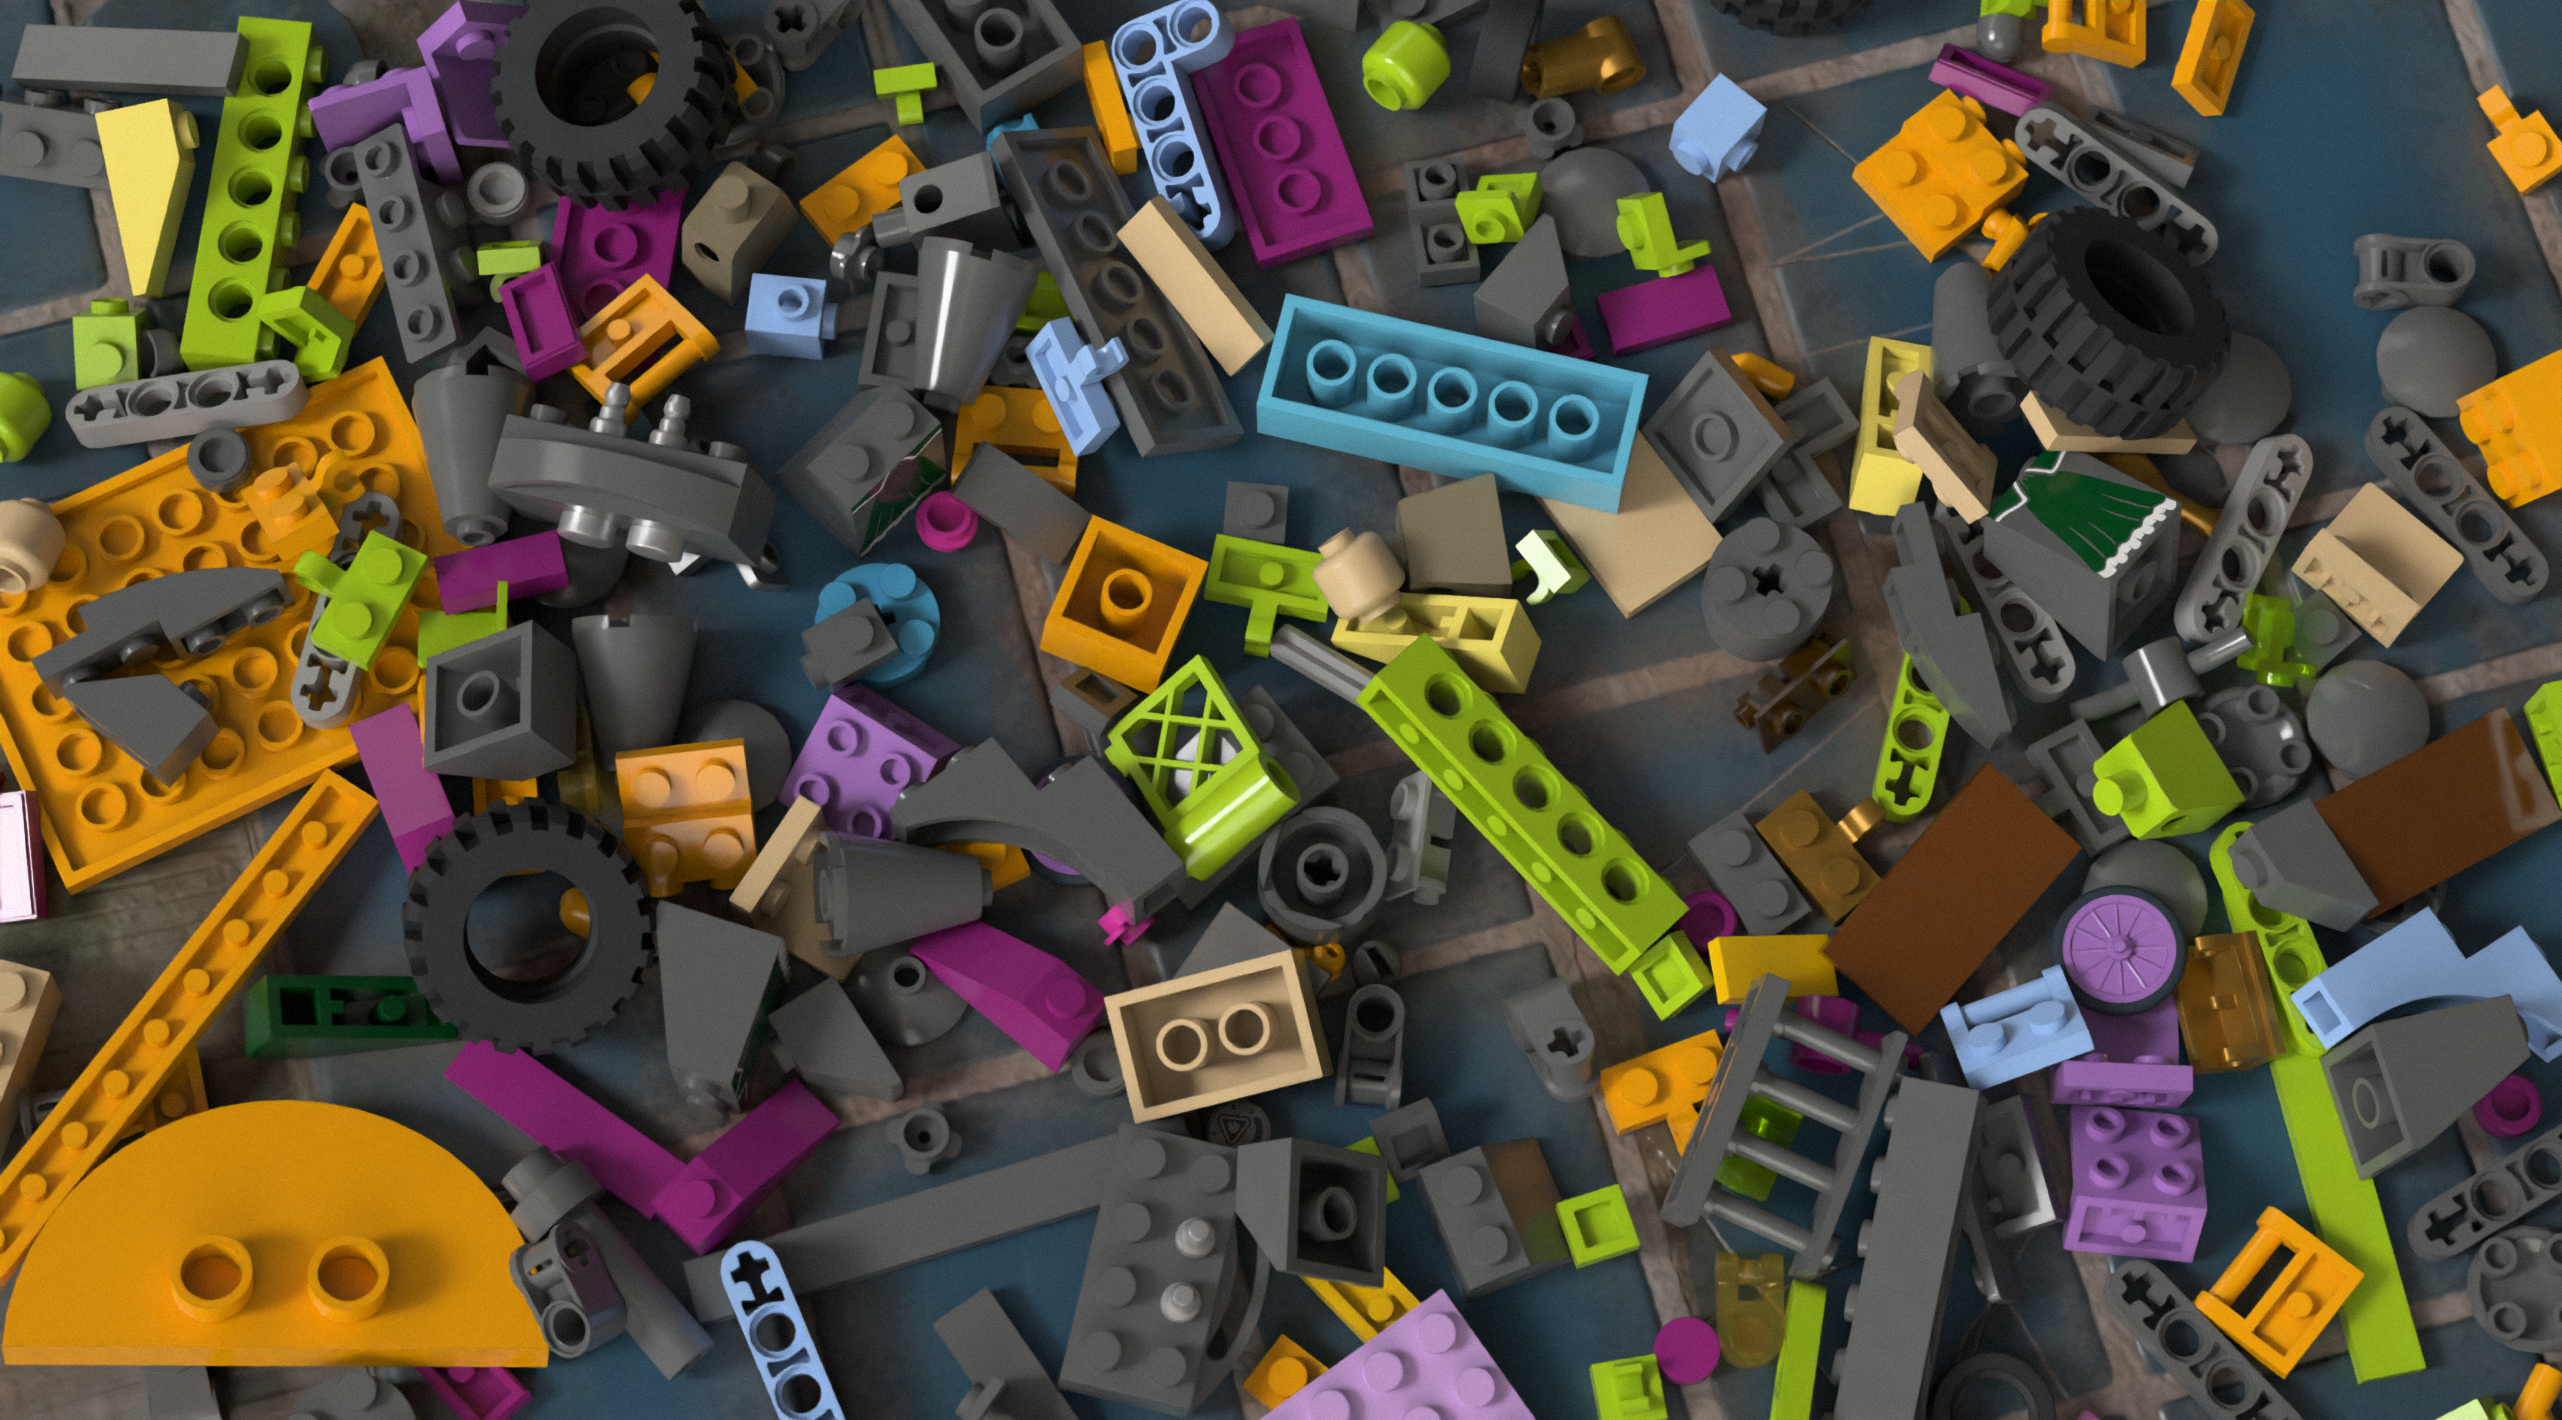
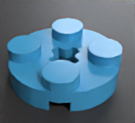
(897, 594)

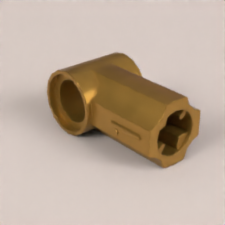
(1595, 56)

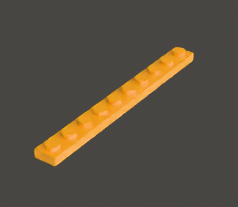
(178, 1010)

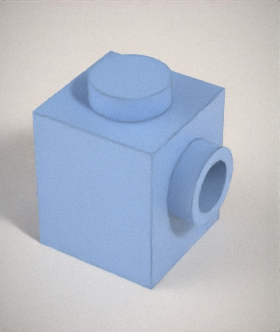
(1718, 130)
(790, 316)

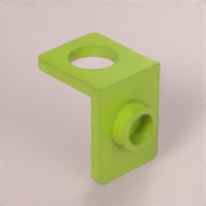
(445, 632)

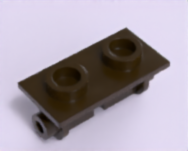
(1817, 674)

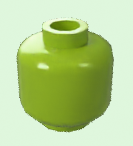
(1406, 65)
(23, 415)

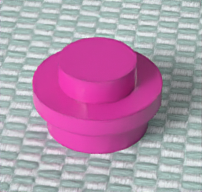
(945, 522)

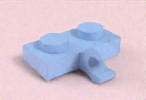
(1071, 380)

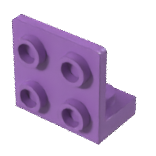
(460, 61)
(401, 96)
(863, 759)
(2131, 1062)
(2135, 1184)

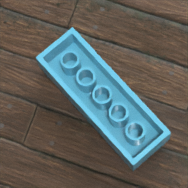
(1451, 403)

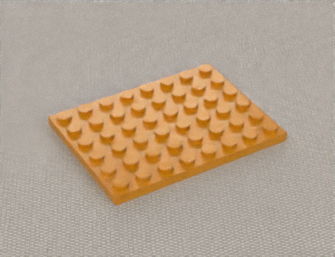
(157, 521)

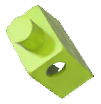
(2165, 778)

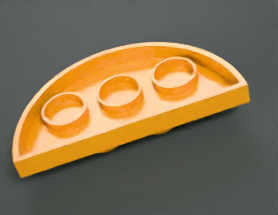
(276, 1246)

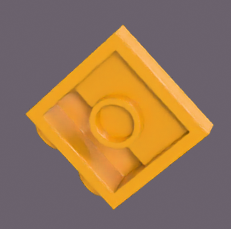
(1943, 174)
(688, 814)

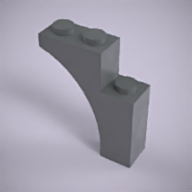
(1073, 819)

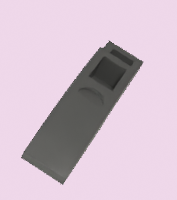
(186, 608)
(1948, 651)

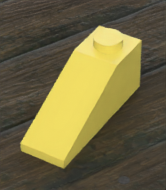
(149, 179)
(1878, 472)
(1485, 635)

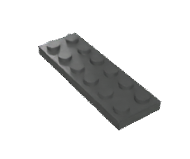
(1074, 214)

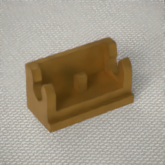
(2227, 1005)

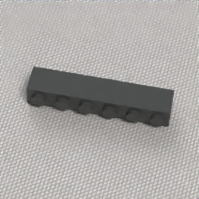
(1908, 1252)

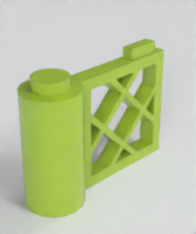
(1221, 811)

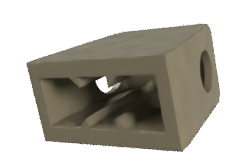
(740, 222)
(1453, 541)

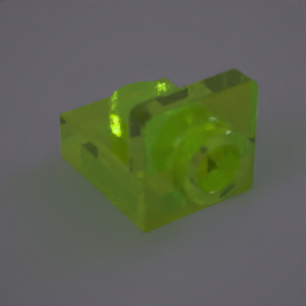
(2273, 631)
(1768, 1121)

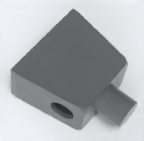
(954, 201)

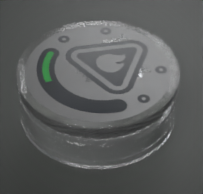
(1238, 1124)

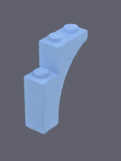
(2422, 971)

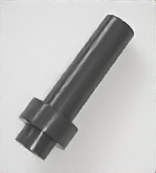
(570, 1192)

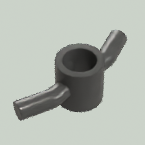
(2163, 675)

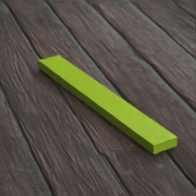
(2341, 1206)

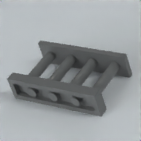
(1721, 1134)

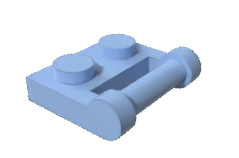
(2020, 1043)

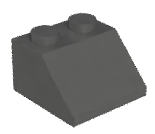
(502, 706)
(1315, 1209)
(1495, 1215)

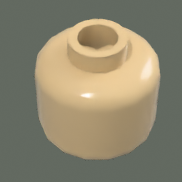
(28, 544)
(1358, 575)

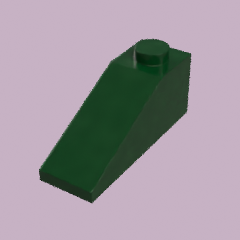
(337, 1016)

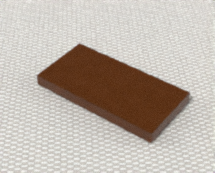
(2440, 809)
(1950, 899)

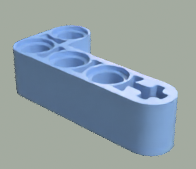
(1184, 128)
(800, 1356)

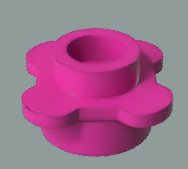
(1119, 925)

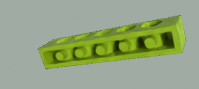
(275, 54)
(1523, 834)

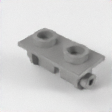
(1412, 862)

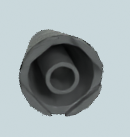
(964, 317)
(1965, 358)
(460, 433)
(634, 679)
(891, 891)

